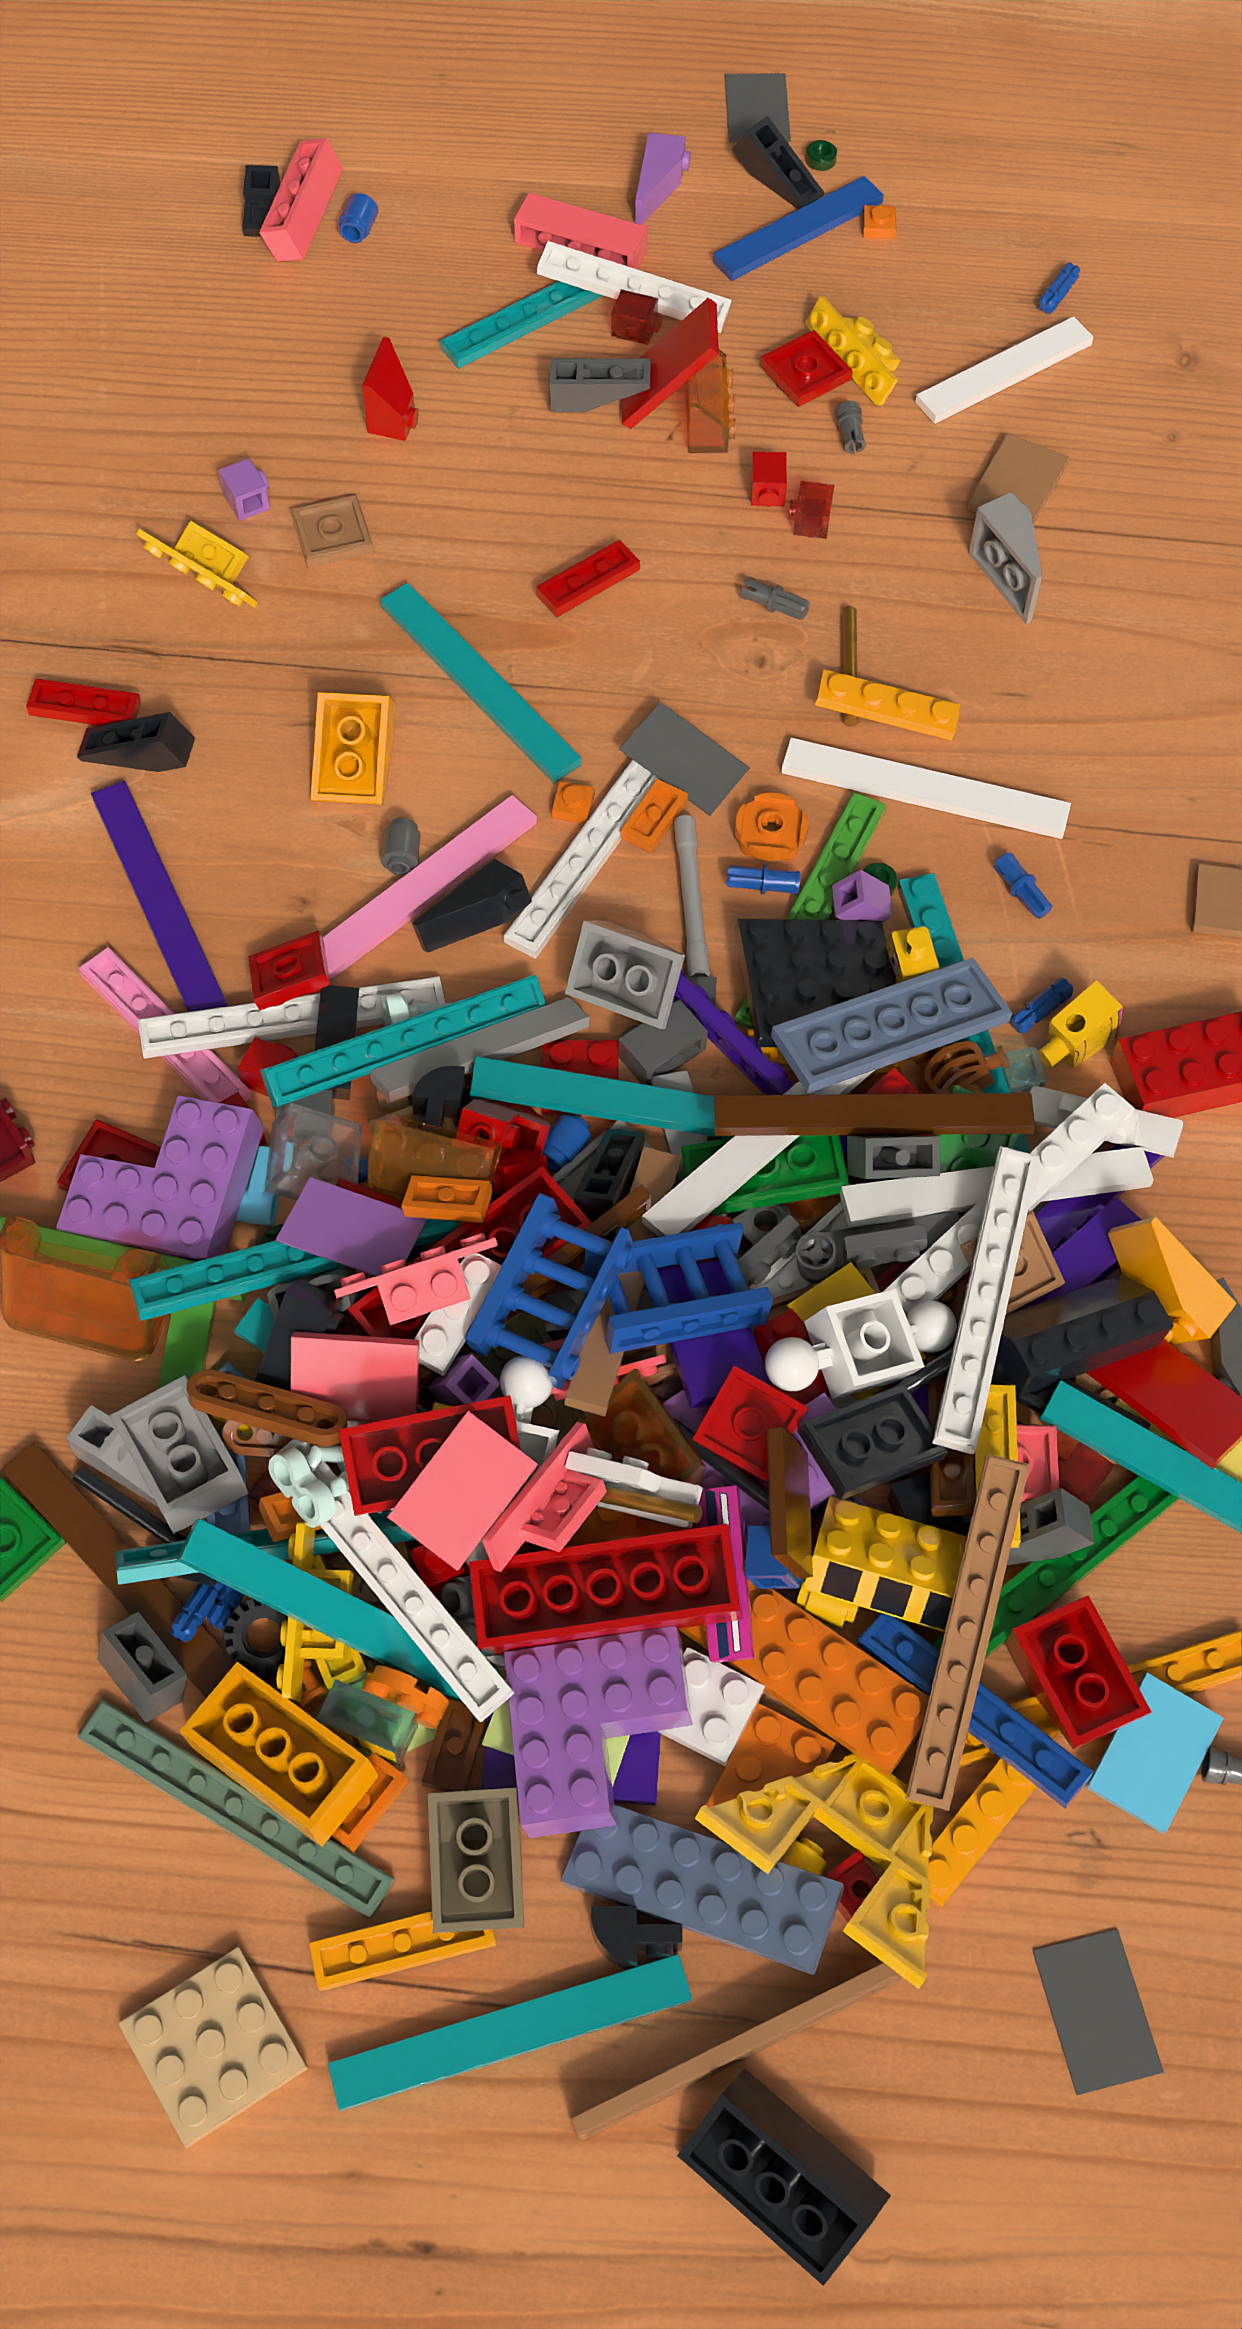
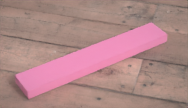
(136, 1001)

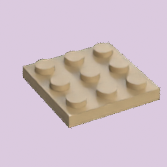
(212, 2047)

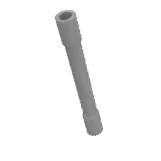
(686, 846)

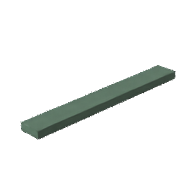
(234, 1809)

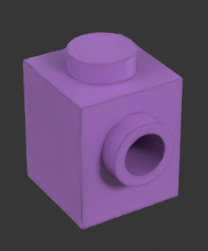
(244, 489)
(862, 898)
(464, 1382)

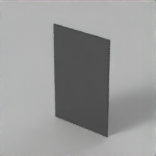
(752, 99)
(684, 758)
(1097, 2012)

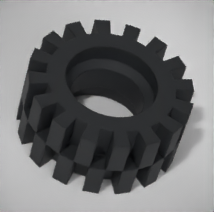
(236, 1638)

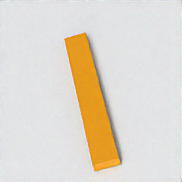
(1184, 1669)

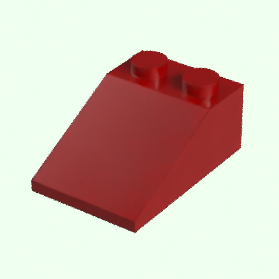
(1077, 1672)

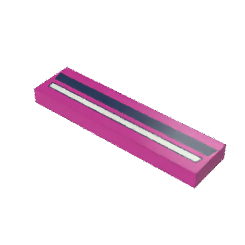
(735, 1638)

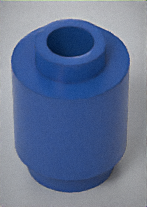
(358, 217)
(565, 1141)

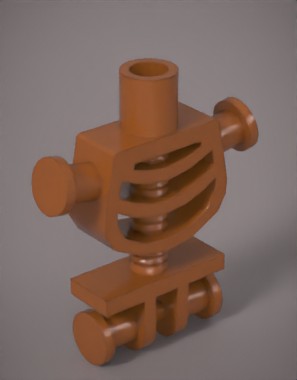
(962, 1066)

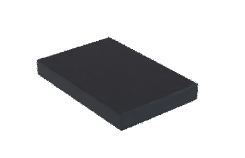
(871, 1441)

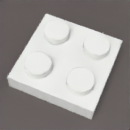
(719, 1707)

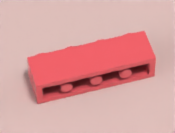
(301, 200)
(579, 229)

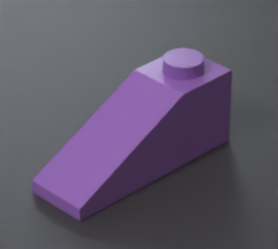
(660, 172)

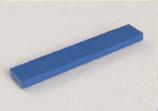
(797, 228)
(992, 1719)

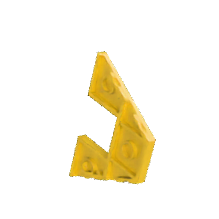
(870, 1816)

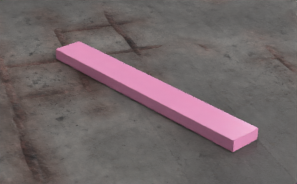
(426, 884)

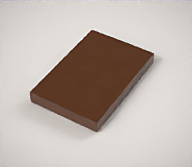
(789, 1503)

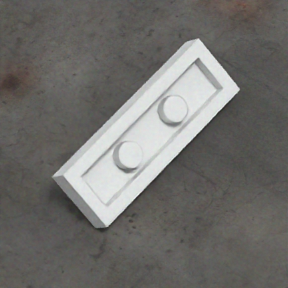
(447, 1327)

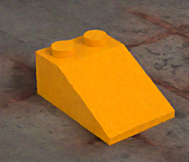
(352, 748)
(1185, 1289)

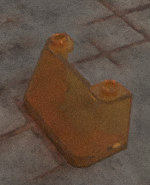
(73, 1300)

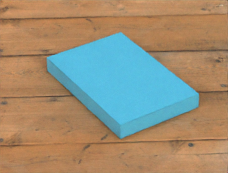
(1155, 1757)

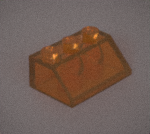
(710, 407)
(419, 1149)
(644, 1430)

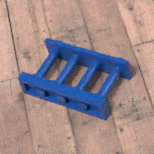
(526, 1259)
(688, 1319)

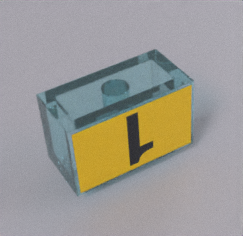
(368, 1722)

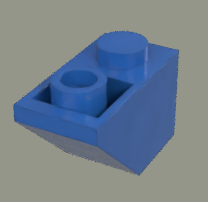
(761, 1566)

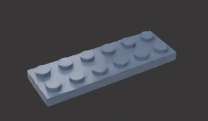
(890, 1025)
(706, 1888)

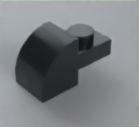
(259, 191)
(439, 1095)
(621, 1938)

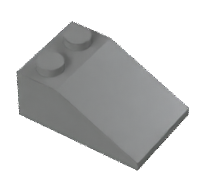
(1008, 552)
(625, 972)
(179, 1455)

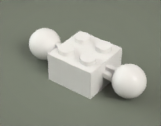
(861, 1344)
(529, 1387)

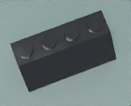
(1080, 1332)
(784, 2176)

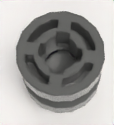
(816, 1248)

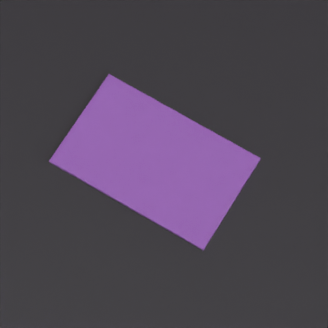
(349, 1228)

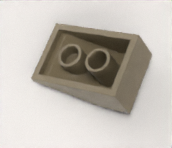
(475, 1860)

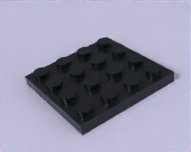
(808, 966)

